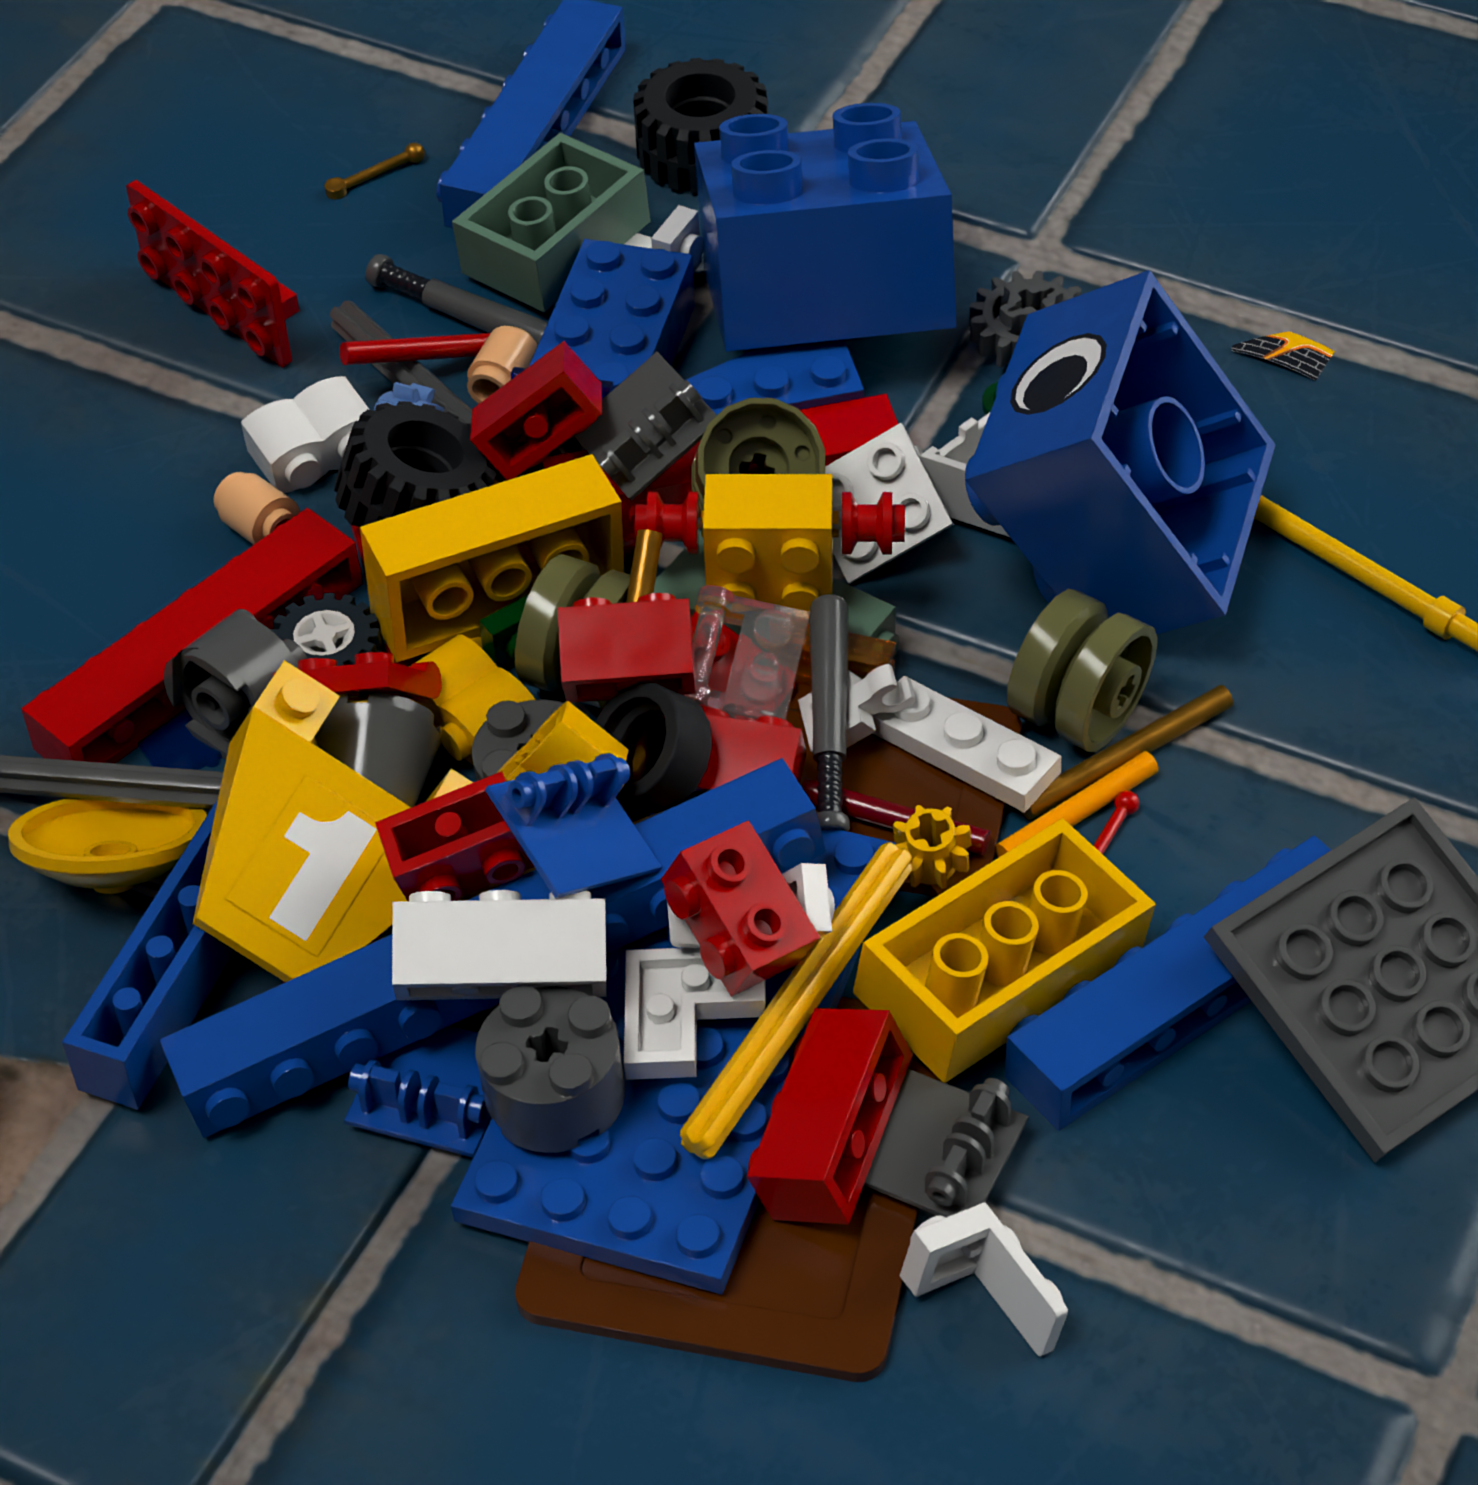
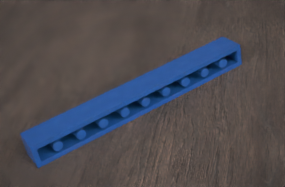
(348, 1008)

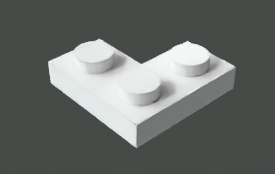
(662, 1005)

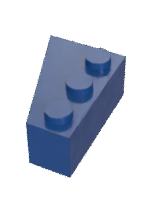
(794, 374)

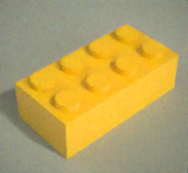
(482, 550)
(1001, 947)

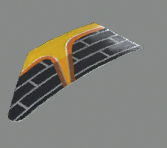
(1290, 351)

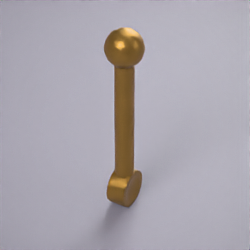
(337, 187)

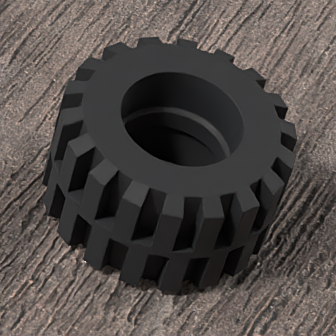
(687, 107)
(407, 461)

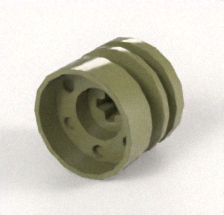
(759, 434)

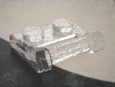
(764, 656)

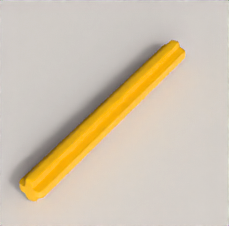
(794, 1003)

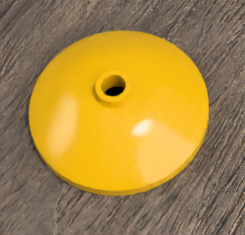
(103, 841)

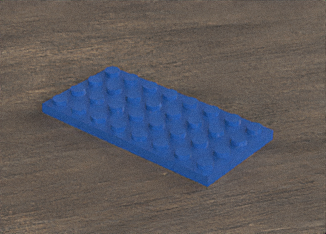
(634, 1188)

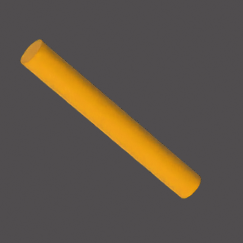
(1087, 800)

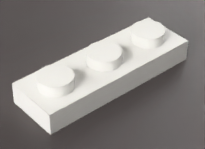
(971, 747)

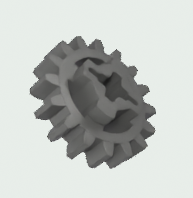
(1012, 304)

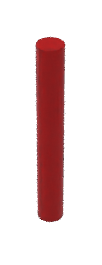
(411, 349)

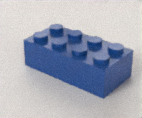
(621, 307)

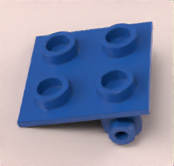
(575, 824)
(424, 1093)

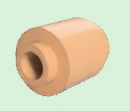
(500, 353)
(252, 505)

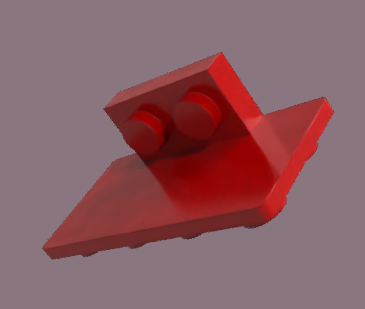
(211, 274)

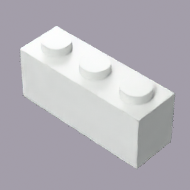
(496, 944)

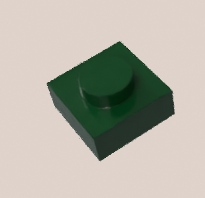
(500, 633)

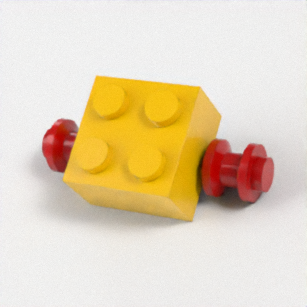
(772, 532)

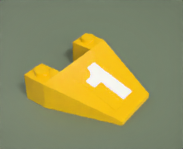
(295, 840)

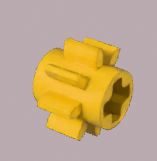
(934, 845)

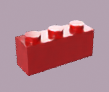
(830, 1116)

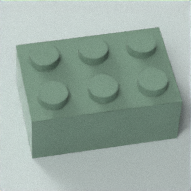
(536, 219)

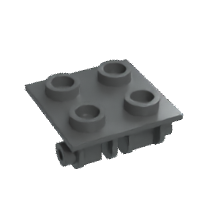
(646, 425)
(945, 1144)

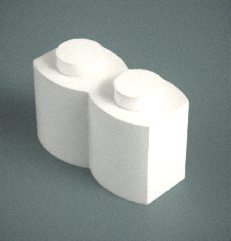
(304, 435)

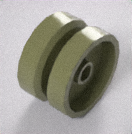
(558, 585)
(1081, 670)

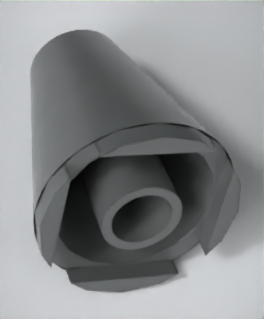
(383, 741)

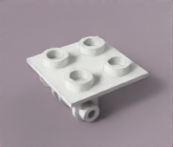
(880, 466)

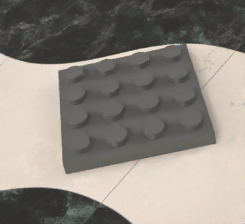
(1370, 974)

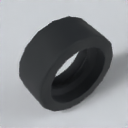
(684, 749)

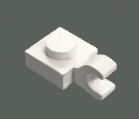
(865, 697)

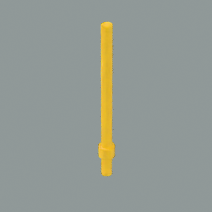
(1438, 615)

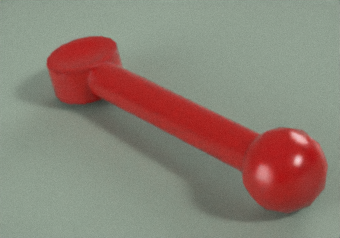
(1125, 804)

